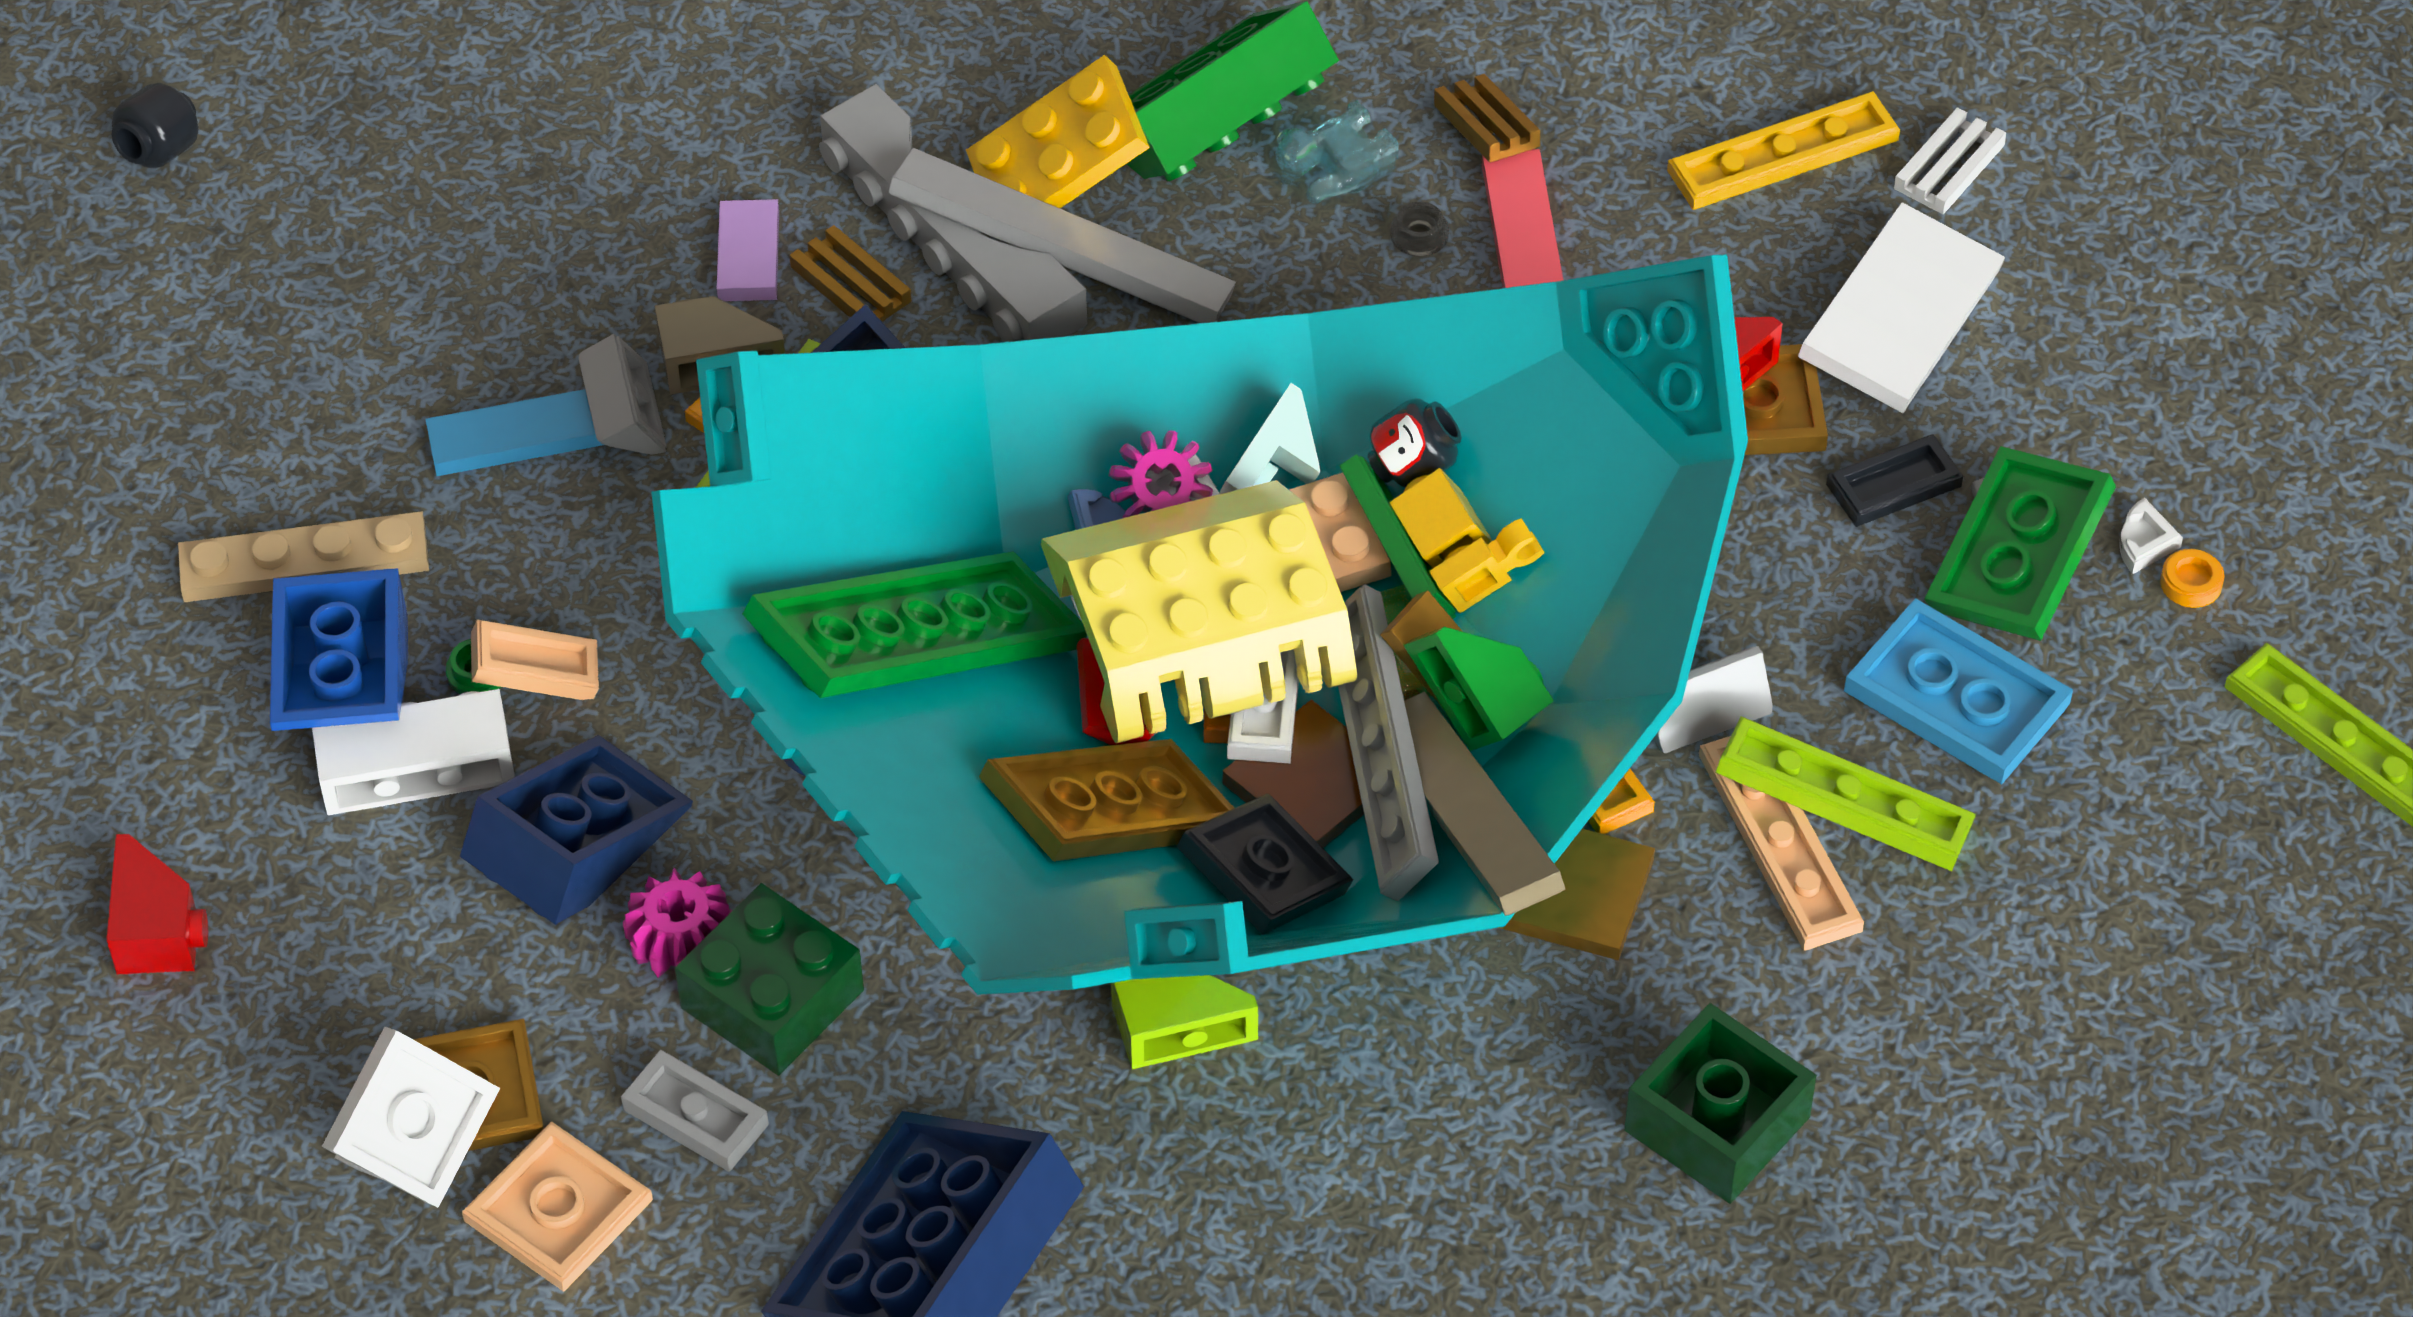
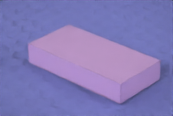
(748, 250)

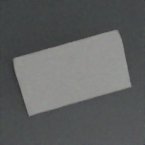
(621, 397)
(1717, 698)

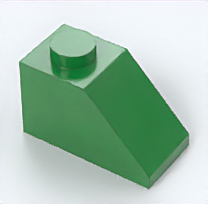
(1479, 683)

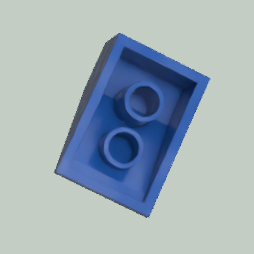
(338, 649)

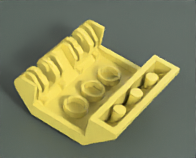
(1206, 602)

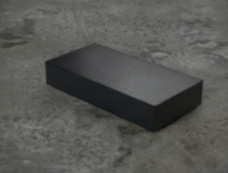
(1894, 480)

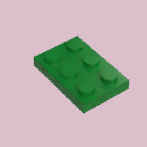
(2020, 542)

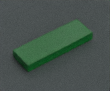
(1374, 499)

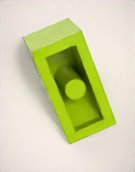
(1181, 1017)

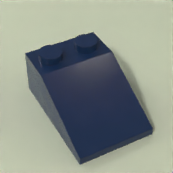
(570, 827)

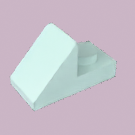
(1283, 440)

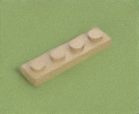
(252, 560)

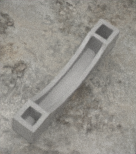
(1016, 287)

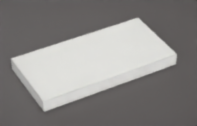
(1901, 307)

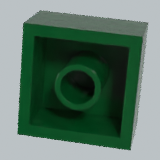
(769, 978)
(1719, 1102)

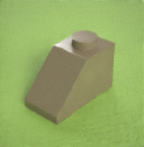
(704, 330)

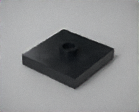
(1265, 862)

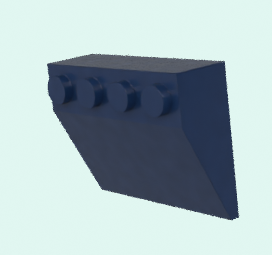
(933, 1224)

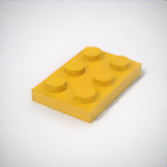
(1064, 138)

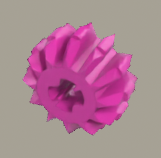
(1157, 461)
(672, 919)

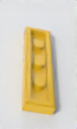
(1783, 150)

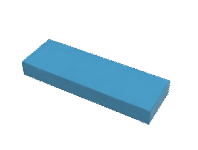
(511, 432)

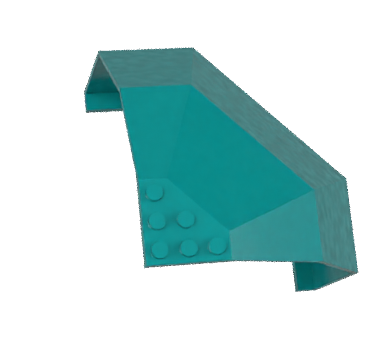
(1579, 406)

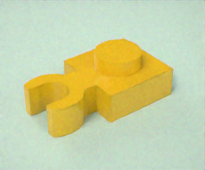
(1482, 568)

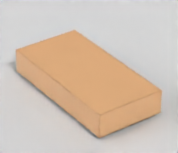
(534, 660)

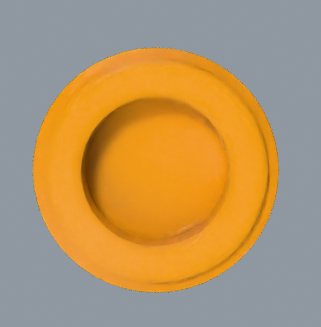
(2192, 578)

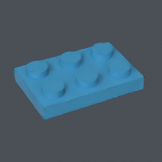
(1958, 691)

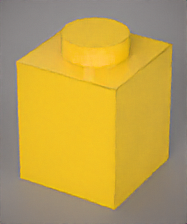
(1437, 516)

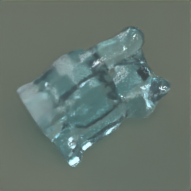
(1340, 150)

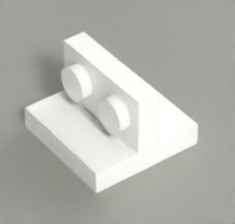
(410, 1117)

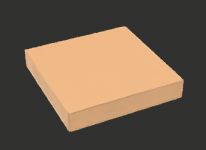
(557, 1206)

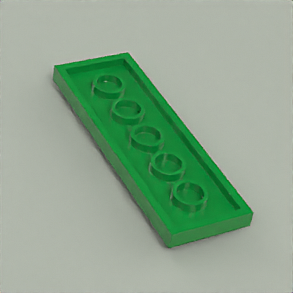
(914, 623)

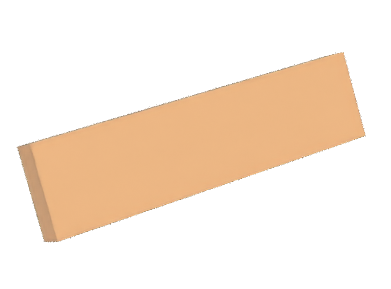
(1788, 858)

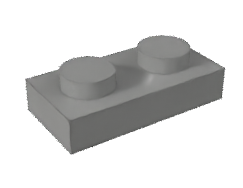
(695, 1110)

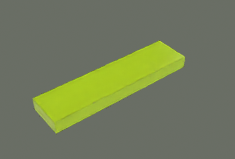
(2327, 727)
(1845, 793)

